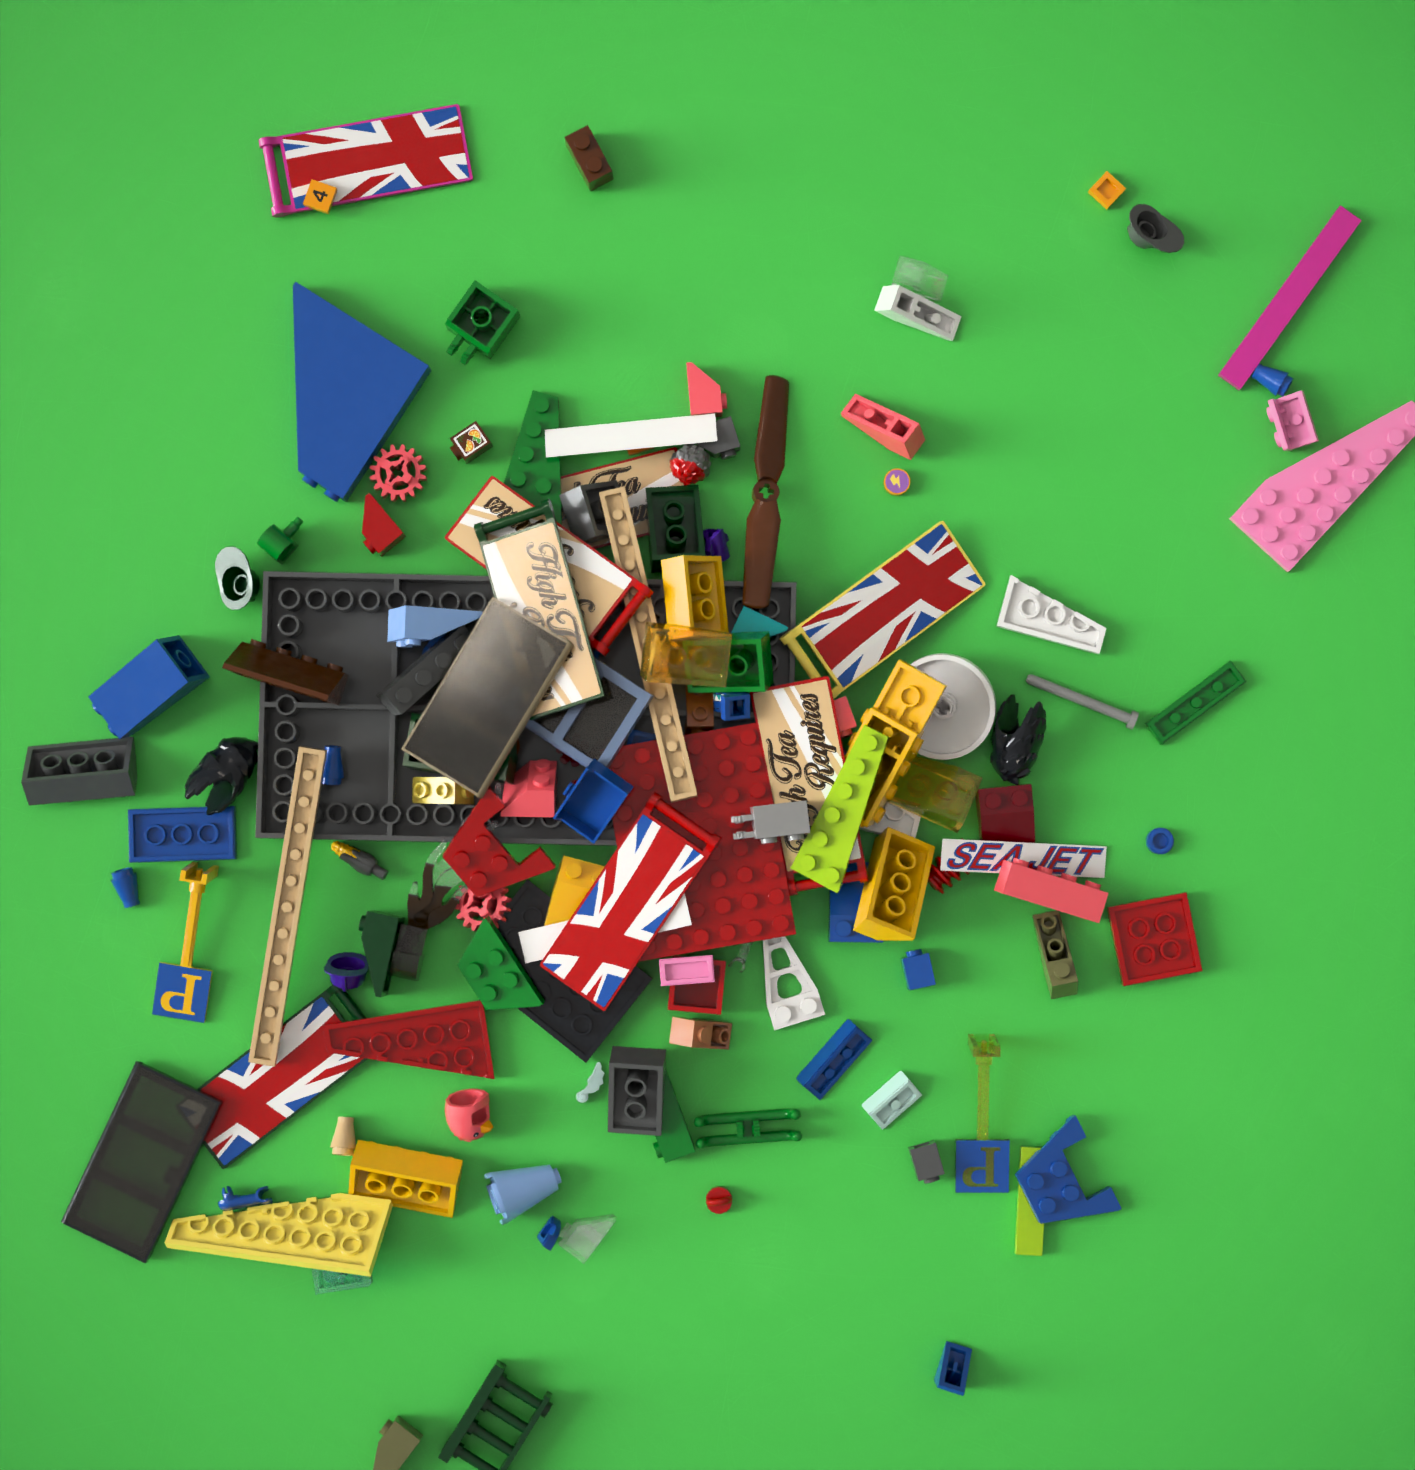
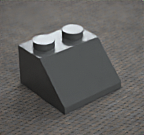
(585, 511)

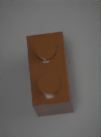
(589, 158)

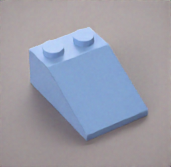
(415, 624)

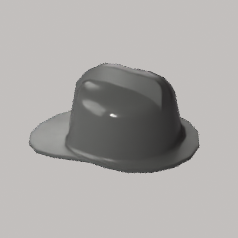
(1152, 230)

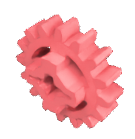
(391, 482)
(493, 906)

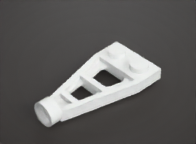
(795, 1008)

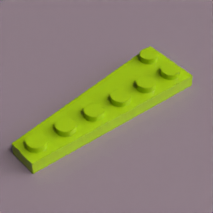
(835, 830)

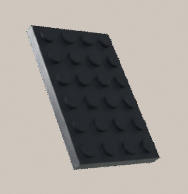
(565, 1012)

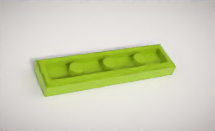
(1028, 1230)

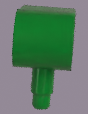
(278, 542)

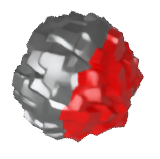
(690, 464)

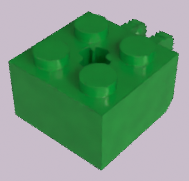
(482, 337)

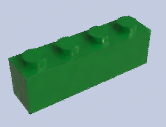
(675, 1136)

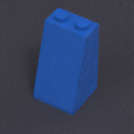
(148, 686)

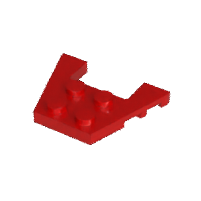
(483, 859)

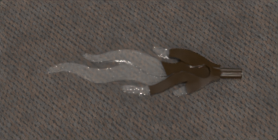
(437, 882)

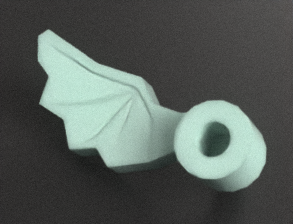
(594, 1083)

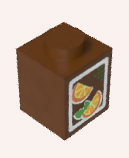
(470, 443)

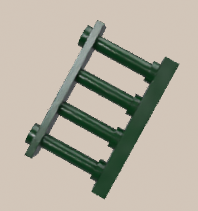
(484, 1402)

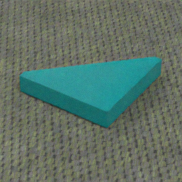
(753, 622)

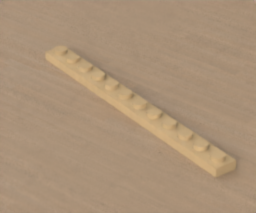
(663, 705)
(287, 905)

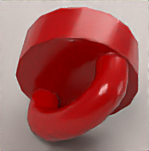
(719, 1199)

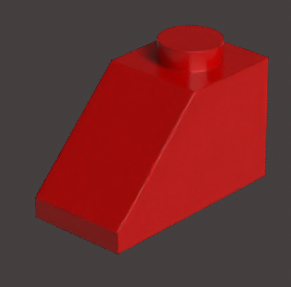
(379, 528)

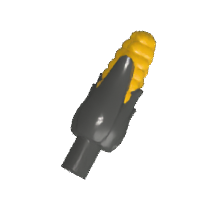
(359, 860)

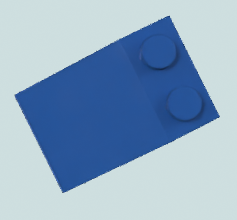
(843, 912)

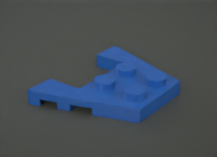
(1052, 1184)

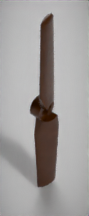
(764, 517)

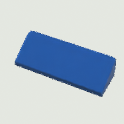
(833, 1059)

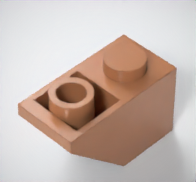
(700, 1033)

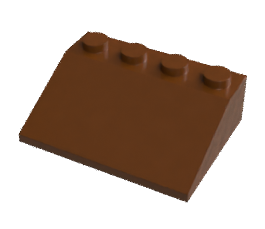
(288, 672)

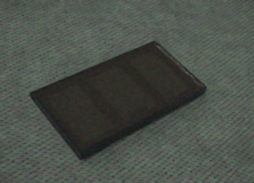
(141, 1161)

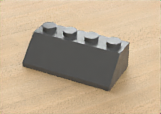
(80, 771)

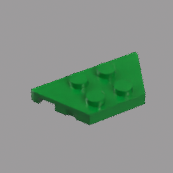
(496, 972)

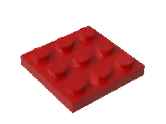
(1154, 939)

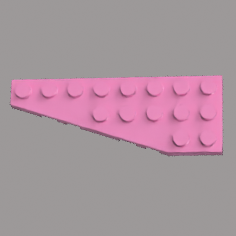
(1307, 498)

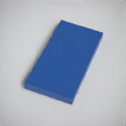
(181, 834)

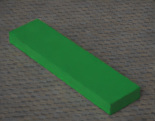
(1195, 702)

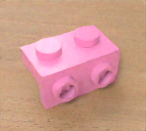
(1292, 421)

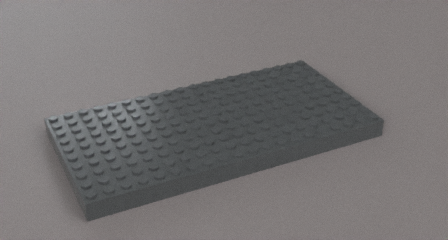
(346, 624)

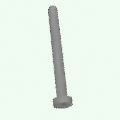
(1084, 700)

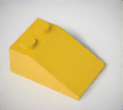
(570, 887)

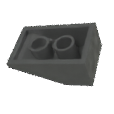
(636, 1090)

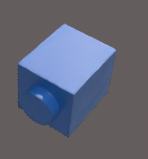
(918, 969)

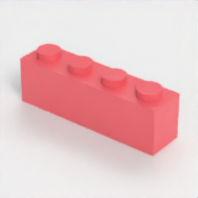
(1051, 891)

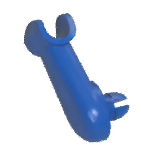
(233, 1202)

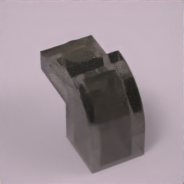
(408, 954)

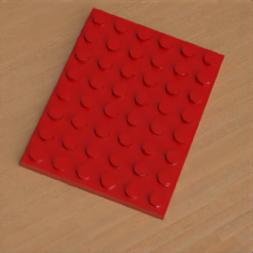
(743, 884)

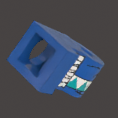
(731, 705)

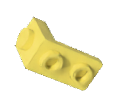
(439, 791)

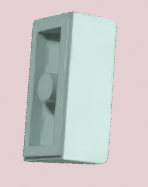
(891, 1100)

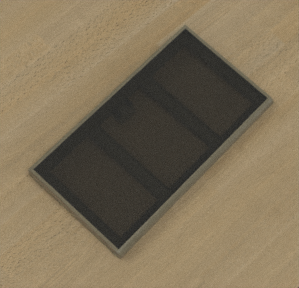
(487, 697)

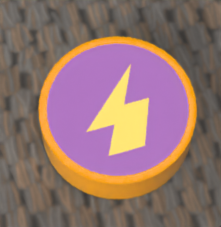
(896, 482)

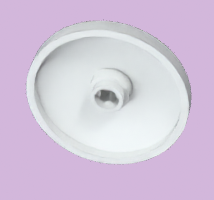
(964, 710)

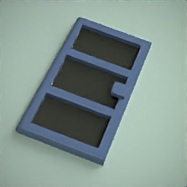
(598, 726)

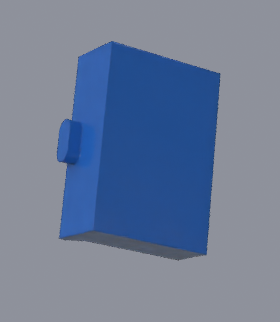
(593, 800)

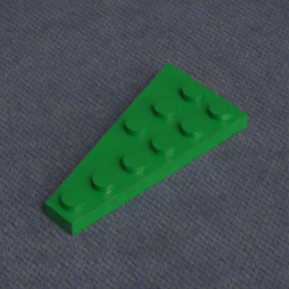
(529, 470)

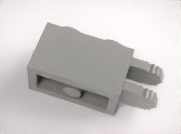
(774, 821)

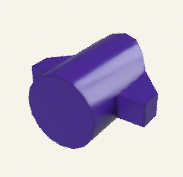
(716, 543)

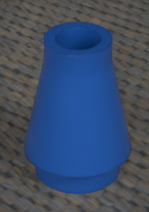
(1273, 379)
(333, 767)
(126, 886)

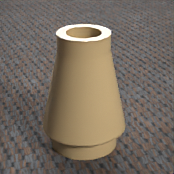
(344, 1137)

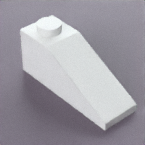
(917, 312)

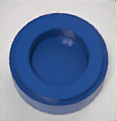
(1159, 841)

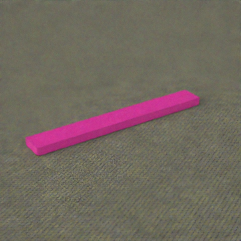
(1289, 297)

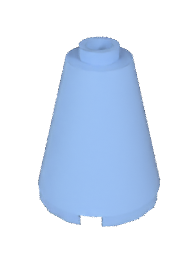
(520, 1189)

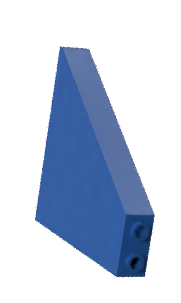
(347, 393)

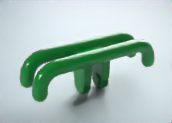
(748, 1127)

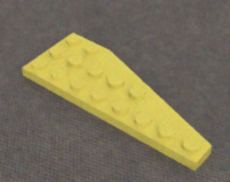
(316, 1234)

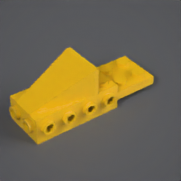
(902, 715)

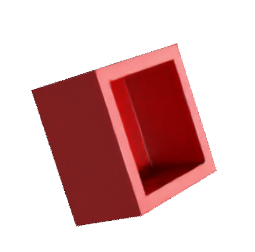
(699, 996)

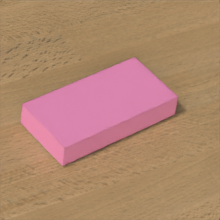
(686, 970)

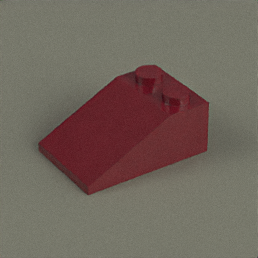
(1006, 814)

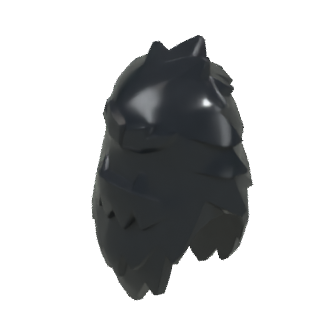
(1016, 746)
(227, 769)

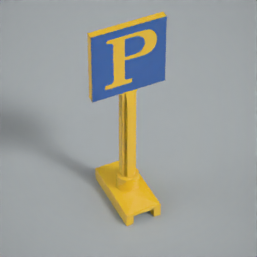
(184, 989)

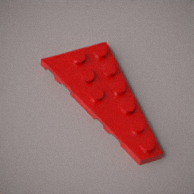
(430, 1038)

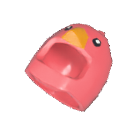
(468, 1114)

